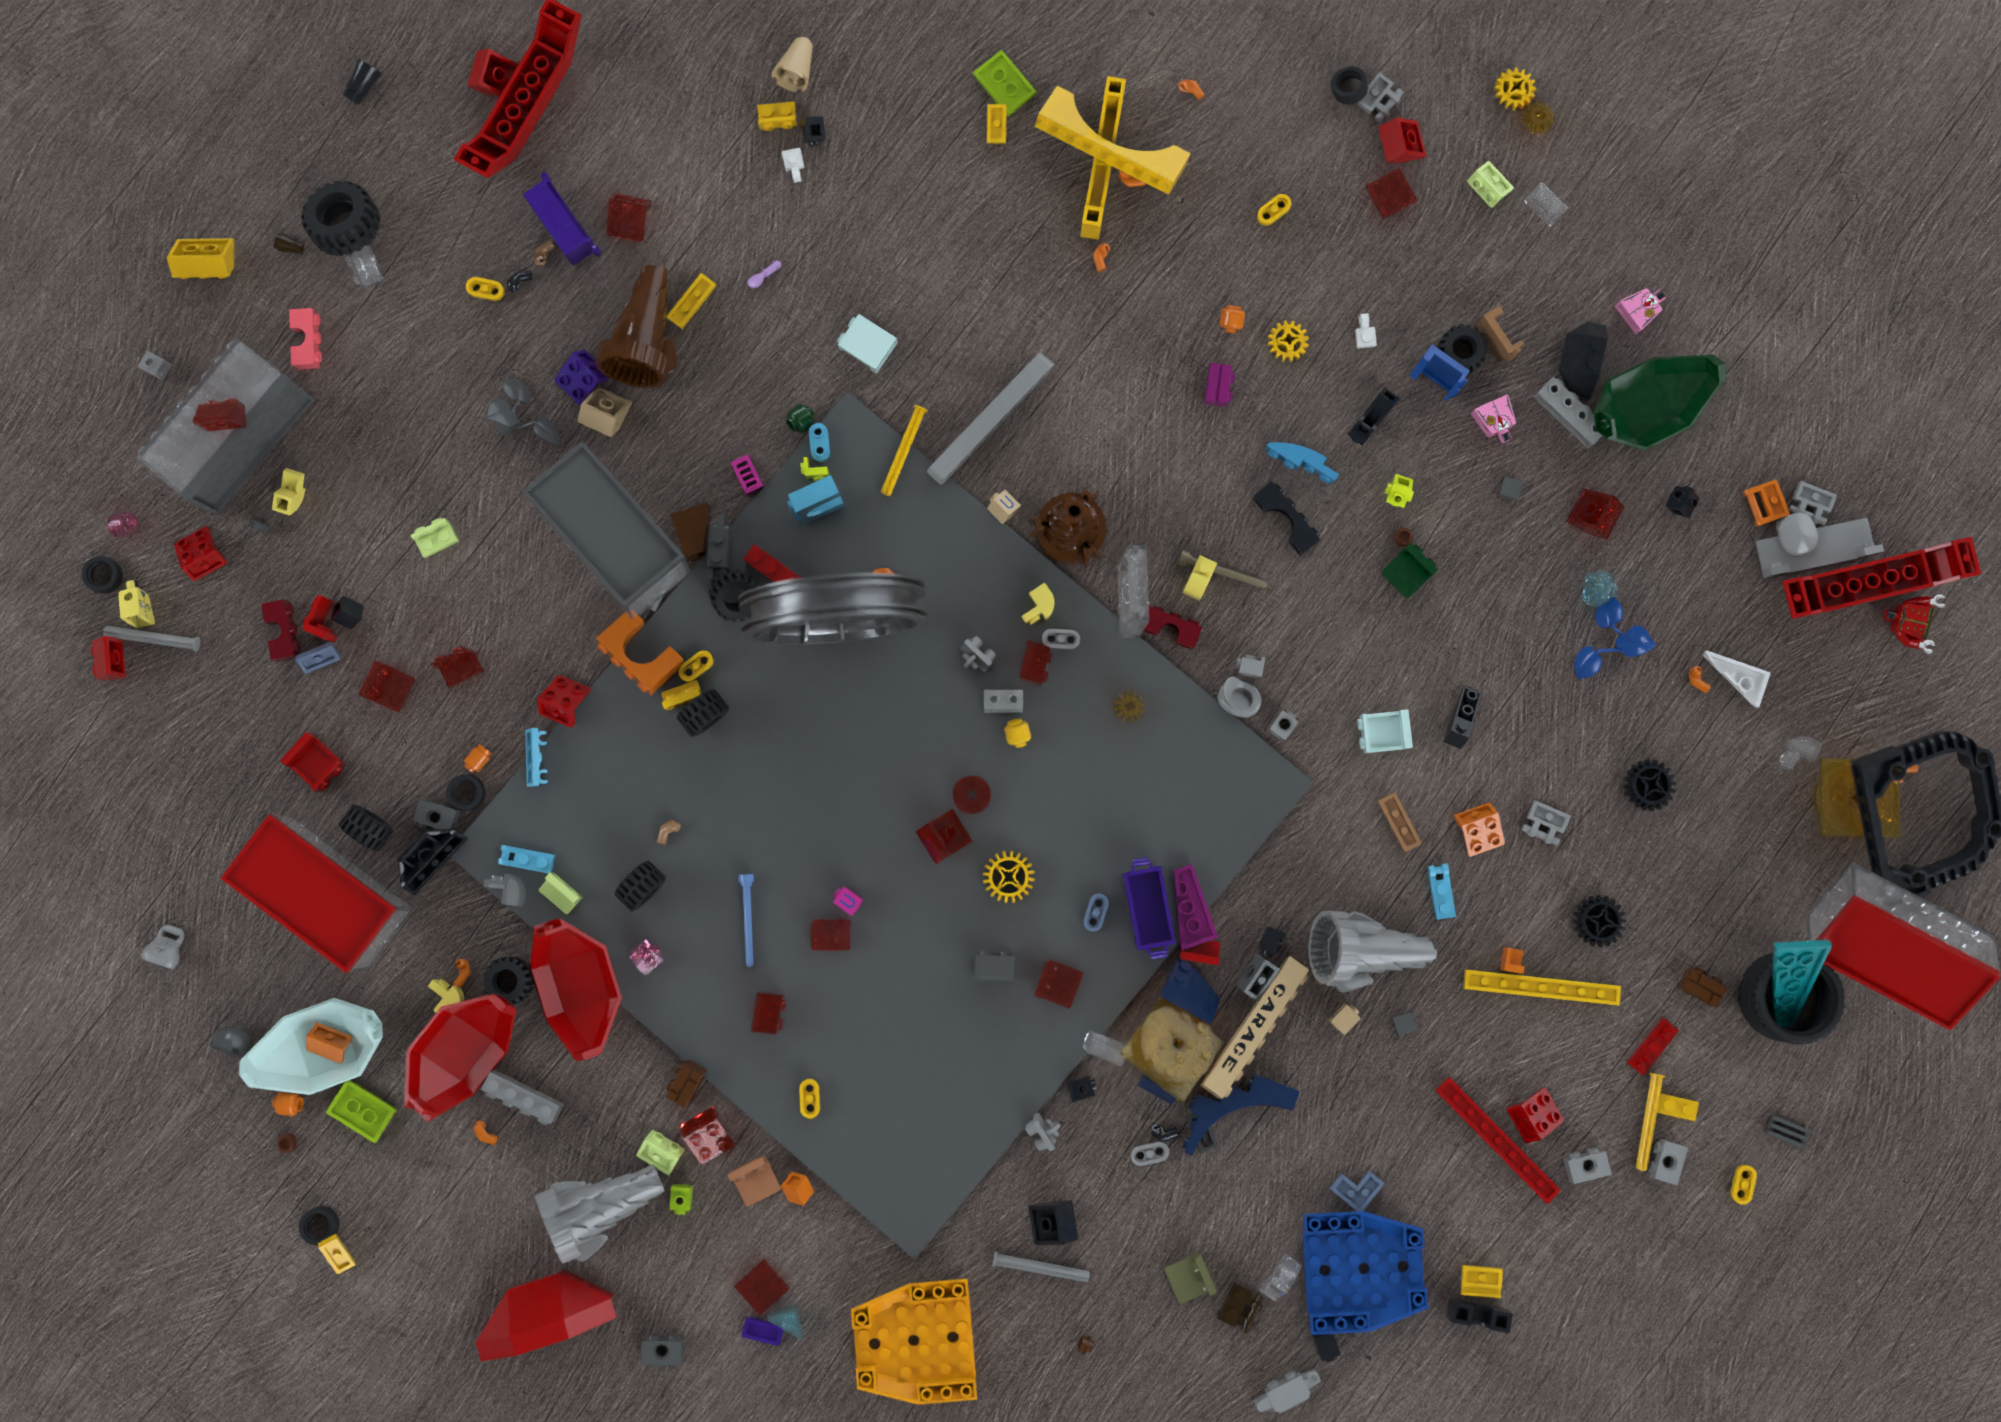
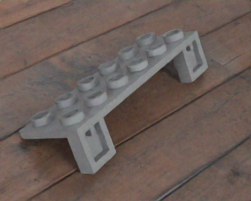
(1834, 545)

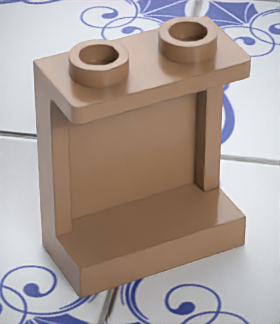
(1496, 337)

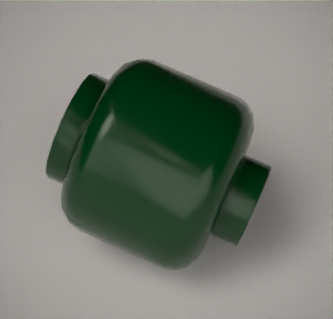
(800, 418)

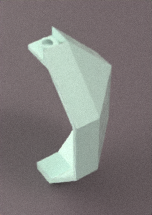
(285, 1065)

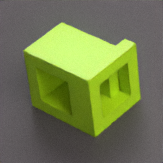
(685, 1193)

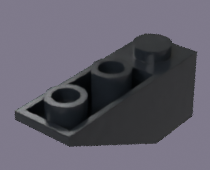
(1462, 718)

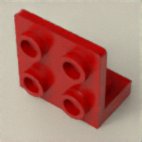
(198, 554)
(313, 622)
(561, 700)
(1536, 1116)

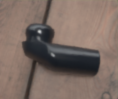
(516, 278)
(1163, 1134)

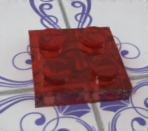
(1391, 193)
(762, 1287)

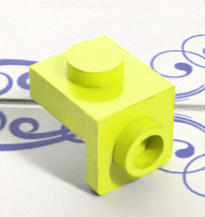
(815, 473)

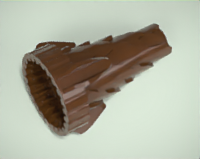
(637, 349)
(1068, 537)

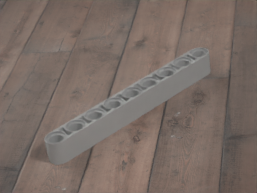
(990, 418)

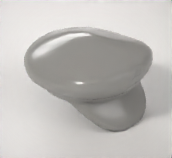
(1797, 534)
(1239, 698)

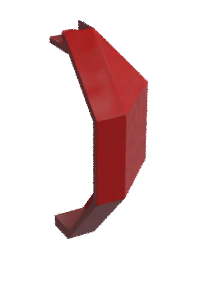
(574, 986)
(457, 1053)
(543, 1314)

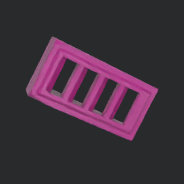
(754, 488)

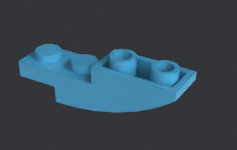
(1294, 455)

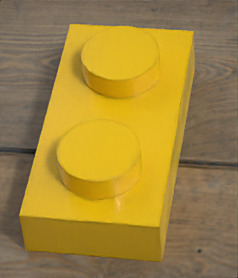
(996, 123)
(1677, 1107)
(336, 1254)

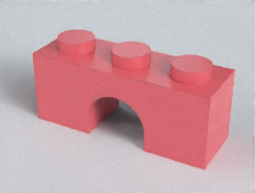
(307, 354)

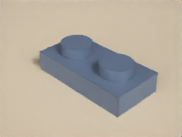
(318, 657)

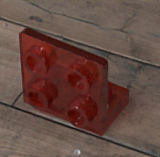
(627, 217)
(458, 666)
(386, 686)
(1058, 983)
(706, 1136)

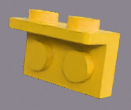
(777, 116)
(680, 695)

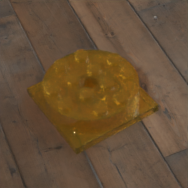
(1841, 814)
(1155, 1055)

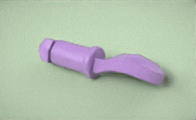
(756, 280)

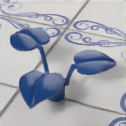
(1632, 644)

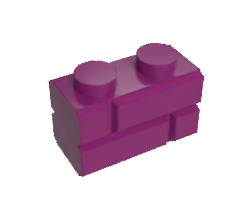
(1218, 385)

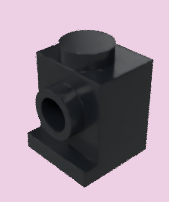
(816, 125)
(1271, 941)
(1074, 1086)

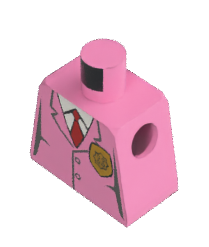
(1640, 308)
(1496, 418)

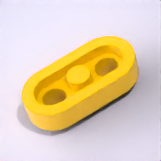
(1273, 210)
(486, 289)
(696, 666)
(809, 1098)
(1745, 1184)

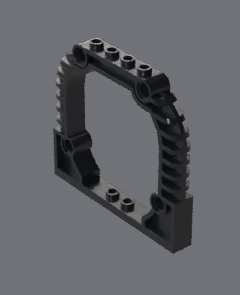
(1878, 769)

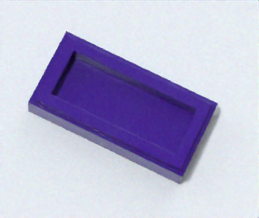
(762, 1331)

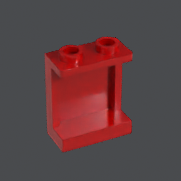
(313, 762)

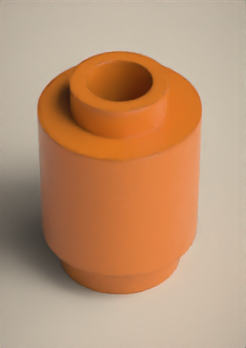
(477, 758)

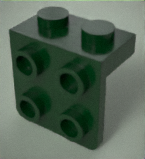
(1409, 570)

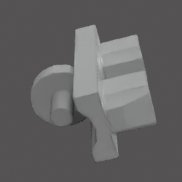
(974, 656)
(1046, 1130)

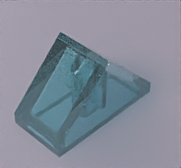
(788, 1320)

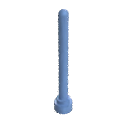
(746, 881)

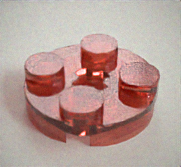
(961, 797)

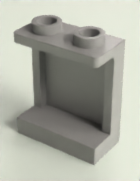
(1003, 701)

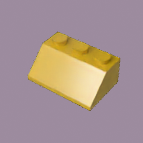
(201, 258)

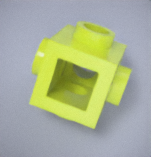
(1399, 491)

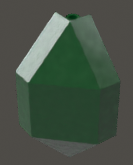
(1657, 399)

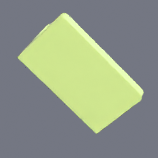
(560, 893)

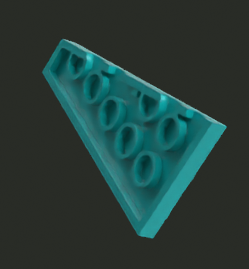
(1794, 974)

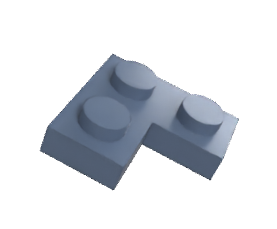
(1357, 1195)

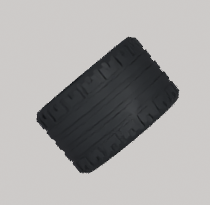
(1819, 1025)

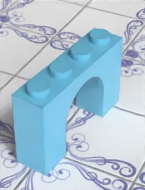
(815, 500)

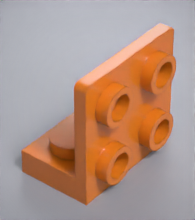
(1480, 828)

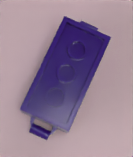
(560, 221)
(1148, 908)

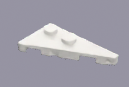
(1744, 678)

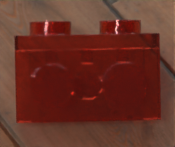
(830, 934)

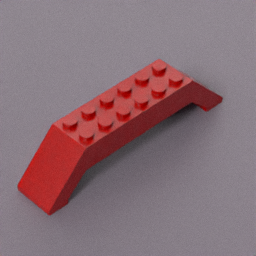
(525, 93)
(1881, 578)

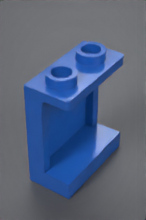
(1442, 370)

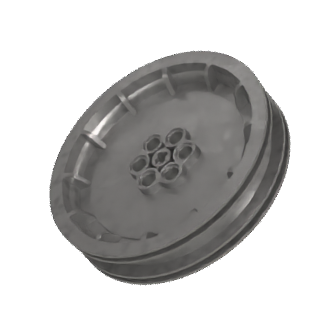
(833, 609)

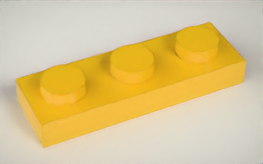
(691, 301)

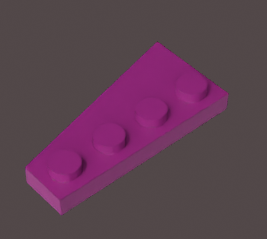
(1193, 914)

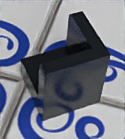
(347, 612)

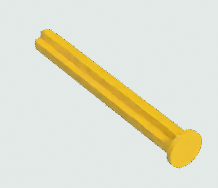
(903, 450)
(1649, 1121)

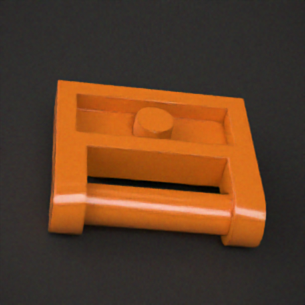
(1772, 501)

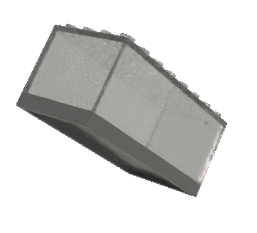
(215, 464)
(607, 531)

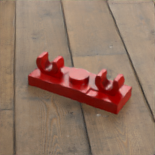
(1652, 1046)

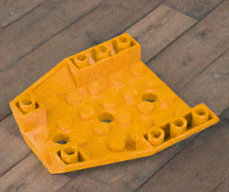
(921, 1372)

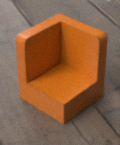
(1512, 960)
(797, 1188)

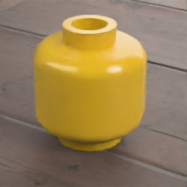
(1017, 732)

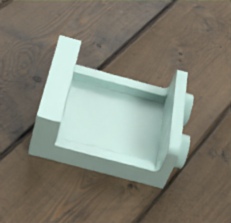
(867, 342)
(1385, 731)

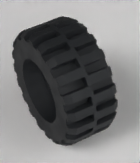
(333, 201)

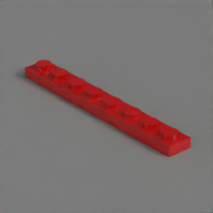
(1497, 1140)

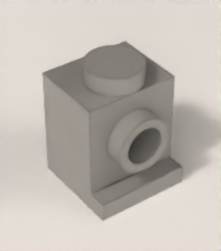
(1250, 666)

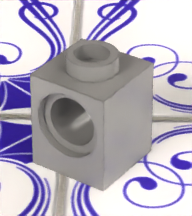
(154, 365)
(1275, 728)

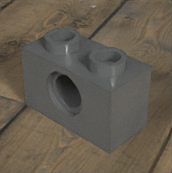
(426, 810)
(1257, 977)
(652, 1356)

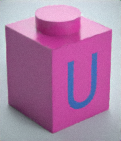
(847, 900)

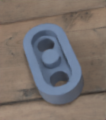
(1096, 912)

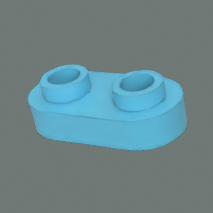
(819, 441)

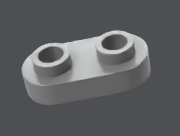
(1061, 639)
(1149, 1153)

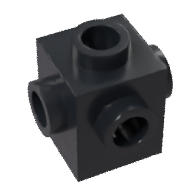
(1682, 501)

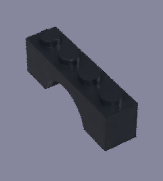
(1271, 499)

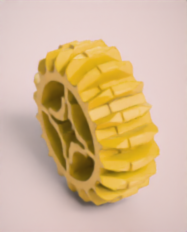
(996, 865)

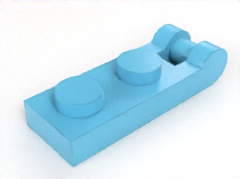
(527, 859)
(1441, 892)

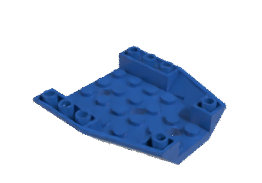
(1355, 1300)

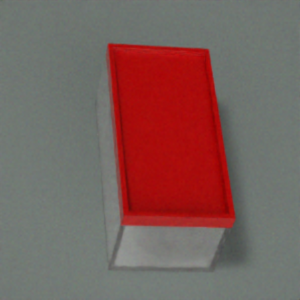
(316, 893)
(1904, 946)

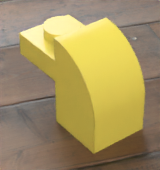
(290, 495)
(1199, 578)
(1044, 603)
(448, 995)

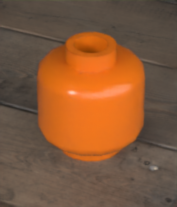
(1232, 318)
(287, 1103)

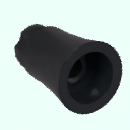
(361, 81)

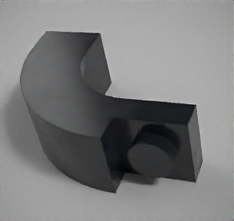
(1373, 416)

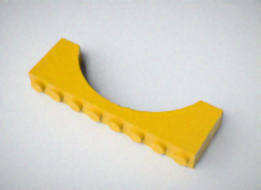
(1156, 168)
(1100, 170)

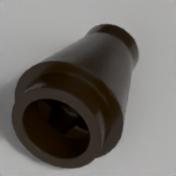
(287, 244)

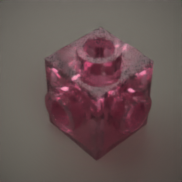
(646, 957)

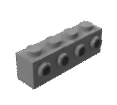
(1569, 411)
(522, 1096)

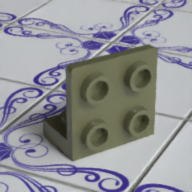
(1190, 1278)

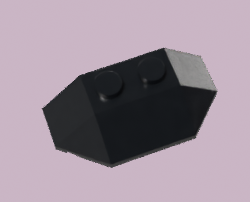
(1583, 358)
(427, 856)

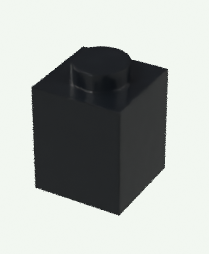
(1326, 1347)

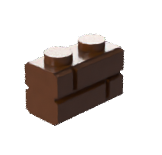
(1702, 987)
(686, 1083)

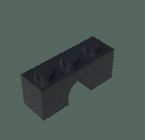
(1479, 1314)

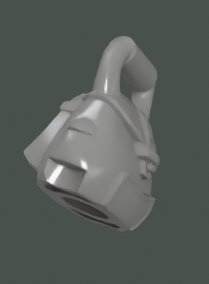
(164, 950)

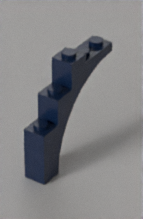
(1261, 1092)

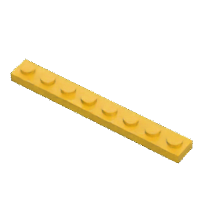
(1542, 987)

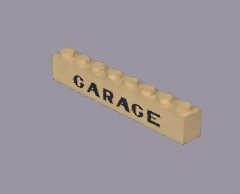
(1254, 1028)

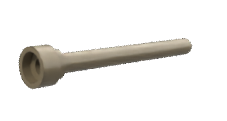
(1187, 559)

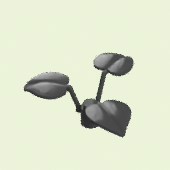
(500, 412)

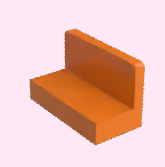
(328, 1042)

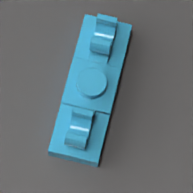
(534, 757)

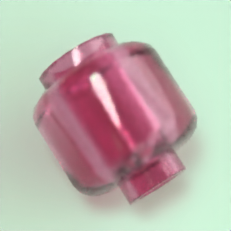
(122, 524)

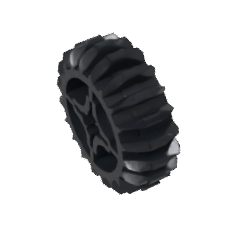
(1664, 792)
(1596, 927)

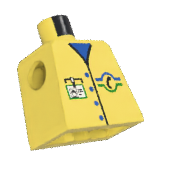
(135, 606)

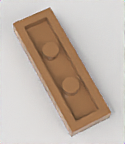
(1399, 822)

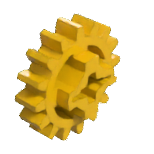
(1516, 97)
(1287, 333)

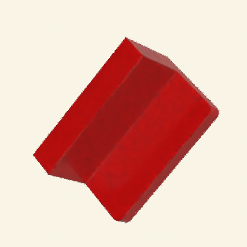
(1204, 953)

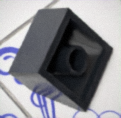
(1053, 1223)

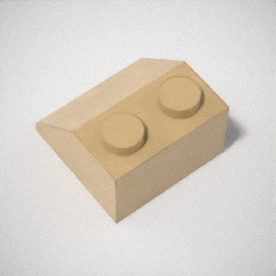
(604, 411)

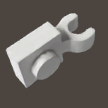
(793, 162)
(1365, 335)

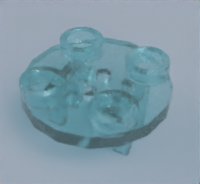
(1599, 588)

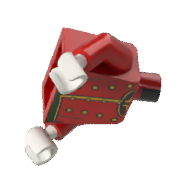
(1913, 620)

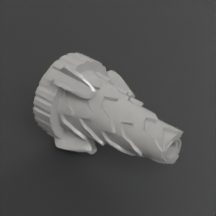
(1352, 945)
(580, 1211)

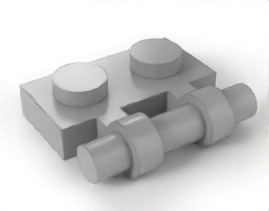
(1377, 90)
(1813, 497)
(1548, 817)

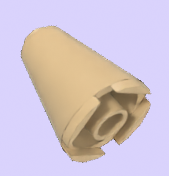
(794, 67)

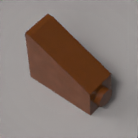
(692, 530)

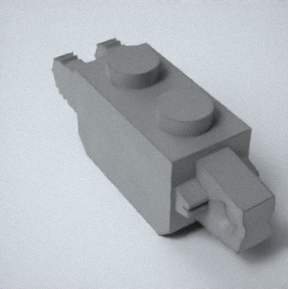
(1288, 1391)

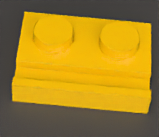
(1481, 1281)

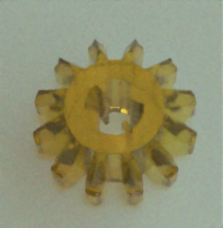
(1531, 117)
(1133, 712)

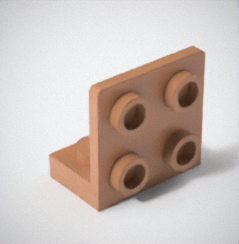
(755, 1180)

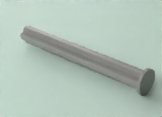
(153, 638)
(1040, 1267)

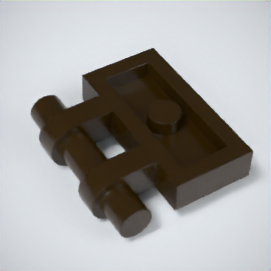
(1234, 1305)

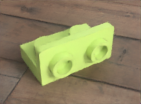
(1490, 184)
(434, 537)
(660, 1152)

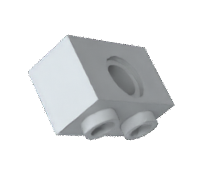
(1598, 1168)
(1671, 1172)

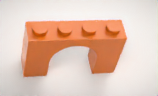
(649, 675)

